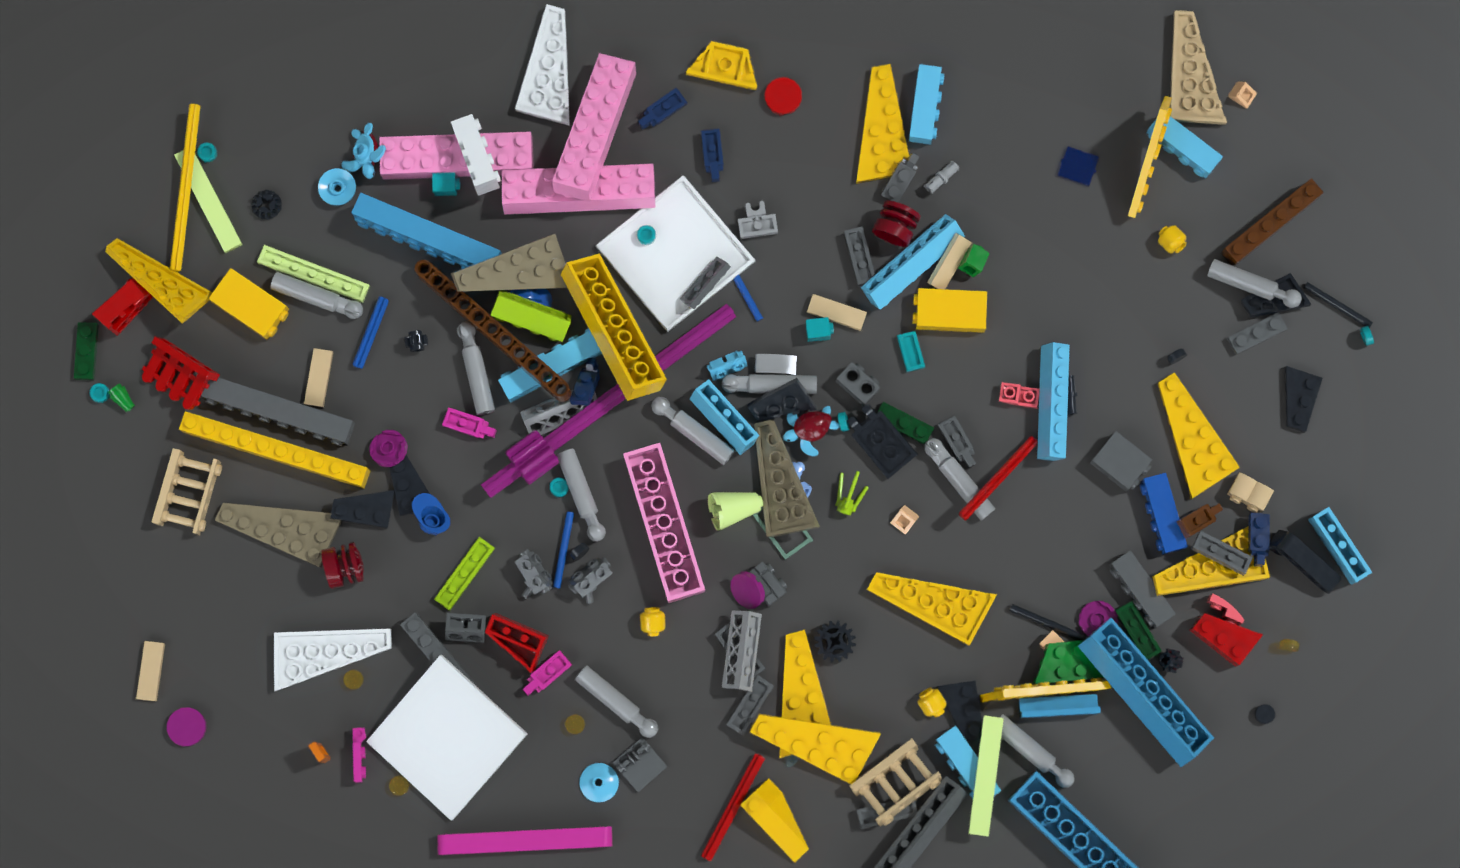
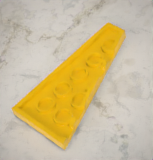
(883, 129)
(1152, 153)
(1197, 444)
(1202, 573)
(942, 606)
(801, 685)
(1044, 689)

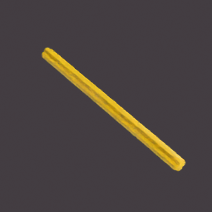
(185, 187)

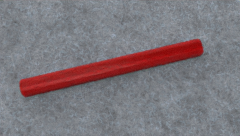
(998, 478)
(733, 807)

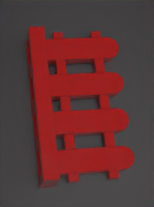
(187, 372)

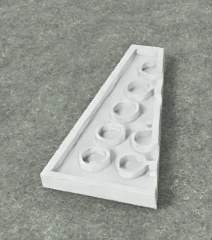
(546, 78)
(313, 653)

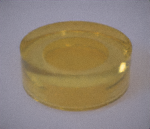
(1289, 645)
(353, 679)
(575, 724)
(399, 785)

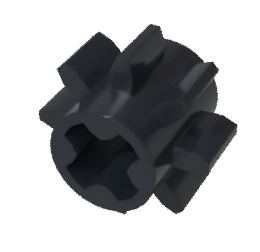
(416, 341)
(1171, 660)

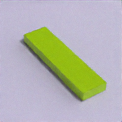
(464, 573)

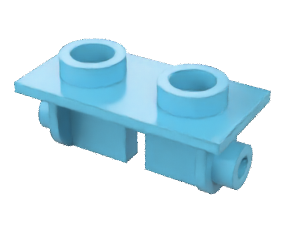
(735, 362)

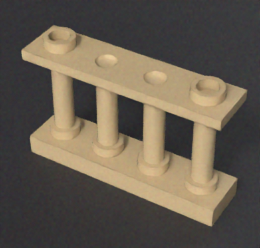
(172, 478)
(893, 763)

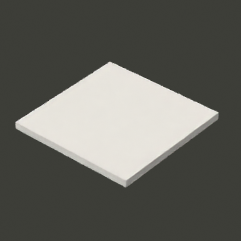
(685, 245)
(446, 737)

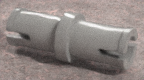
(941, 177)

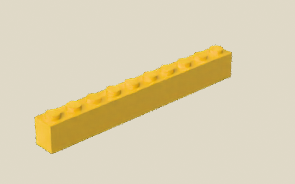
(274, 450)

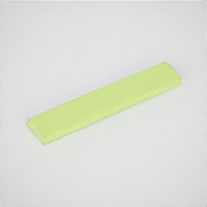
(212, 206)
(313, 274)
(986, 776)

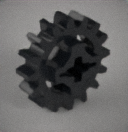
(827, 636)

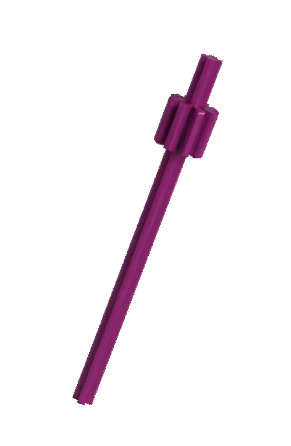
(535, 454)

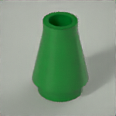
(121, 397)

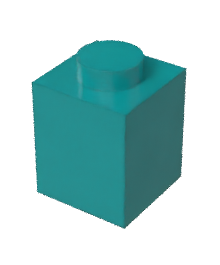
(445, 184)
(819, 329)

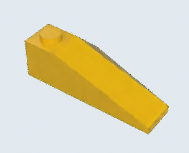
(774, 816)

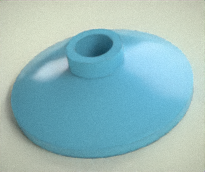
(335, 178)
(609, 782)

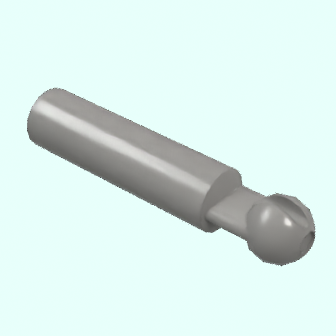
(1252, 283)
(315, 295)
(475, 370)
(765, 383)
(693, 431)
(956, 476)
(581, 493)
(616, 701)
(1034, 752)

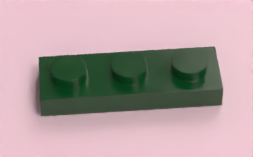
(86, 351)
(907, 424)
(1138, 630)

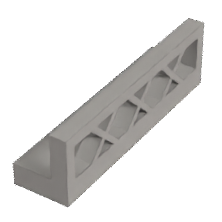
(547, 409)
(745, 650)

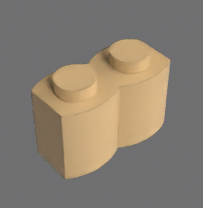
(1250, 493)

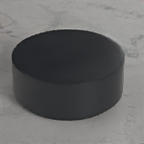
(1176, 356)
(579, 551)
(1264, 714)

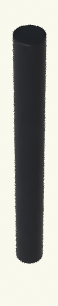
(1338, 305)
(1046, 622)

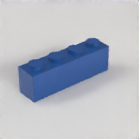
(1163, 513)

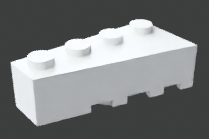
(475, 155)

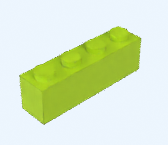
(531, 315)

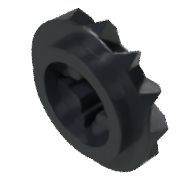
(263, 212)

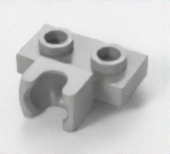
(757, 223)

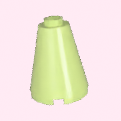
(732, 507)

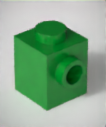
(974, 260)

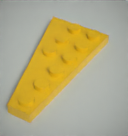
(168, 287)
(827, 746)

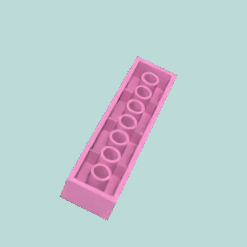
(594, 127)
(422, 155)
(616, 189)
(664, 523)

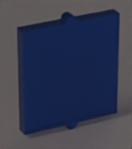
(1078, 166)

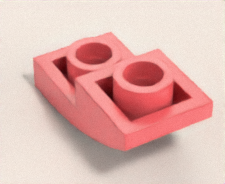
(1019, 395)
(1230, 613)

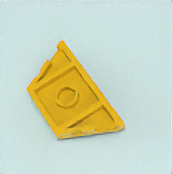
(724, 65)

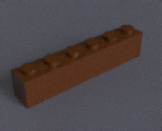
(1272, 222)

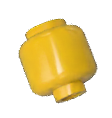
(1172, 239)
(652, 621)
(932, 702)

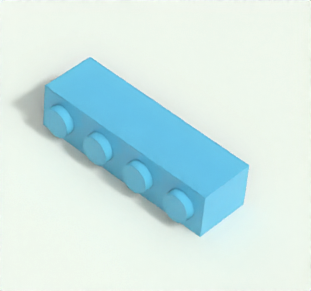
(925, 104)
(1188, 148)
(724, 417)
(1340, 546)
(960, 757)

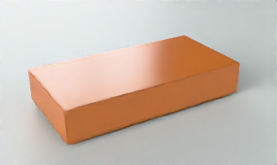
(319, 752)

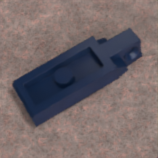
(662, 109)
(712, 152)
(586, 384)
(1259, 537)

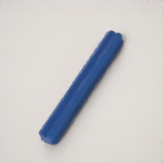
(370, 332)

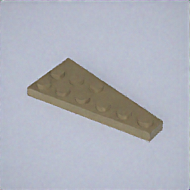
(525, 267)
(783, 495)

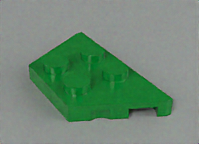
(1065, 663)

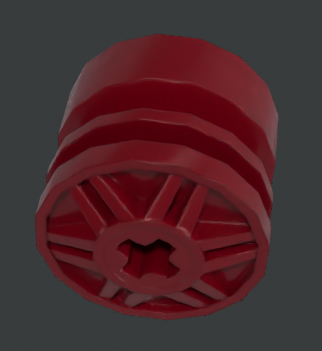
(896, 223)
(342, 565)

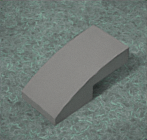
(775, 364)

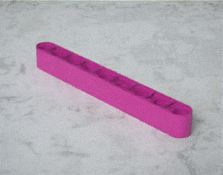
(524, 840)

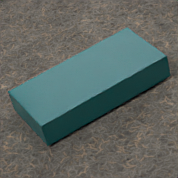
(910, 351)

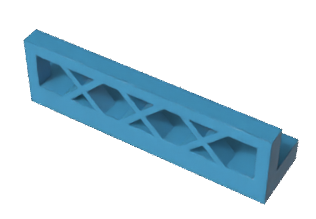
(1058, 706)

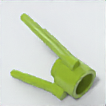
(846, 504)

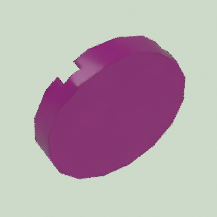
(388, 448)
(747, 590)
(1094, 615)
(186, 726)

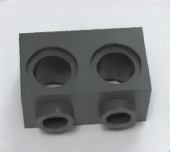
(854, 387)
(465, 627)

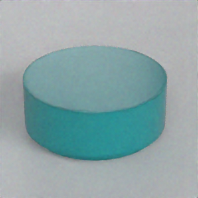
(207, 152)
(646, 235)
(1366, 335)
(99, 393)
(842, 420)
(559, 487)

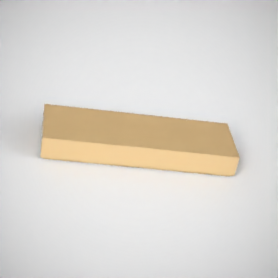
(949, 262)
(836, 312)
(318, 378)
(150, 671)

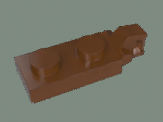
(1198, 519)

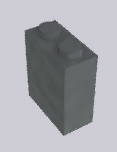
(1122, 462)

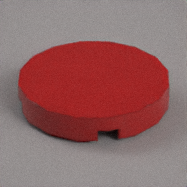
(783, 96)

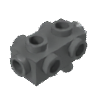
(535, 576)
(589, 578)

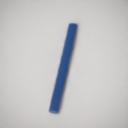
(748, 299)
(563, 550)

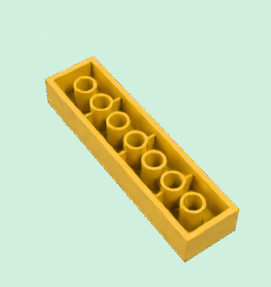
(613, 327)

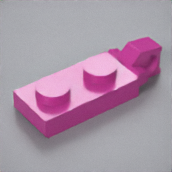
(467, 424)
(547, 673)
(358, 754)

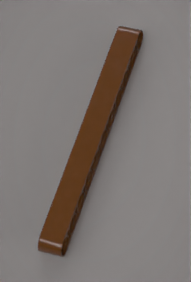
(497, 337)

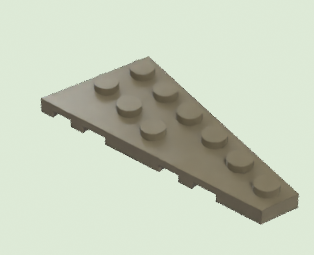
(288, 530)

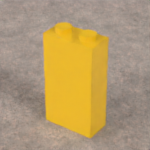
(249, 304)
(950, 310)

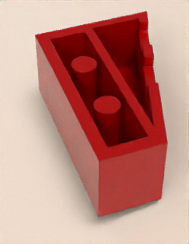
(123, 306)
(1225, 637)
(518, 639)

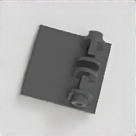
(640, 764)

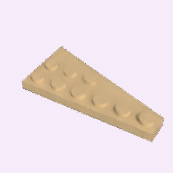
(1191, 76)

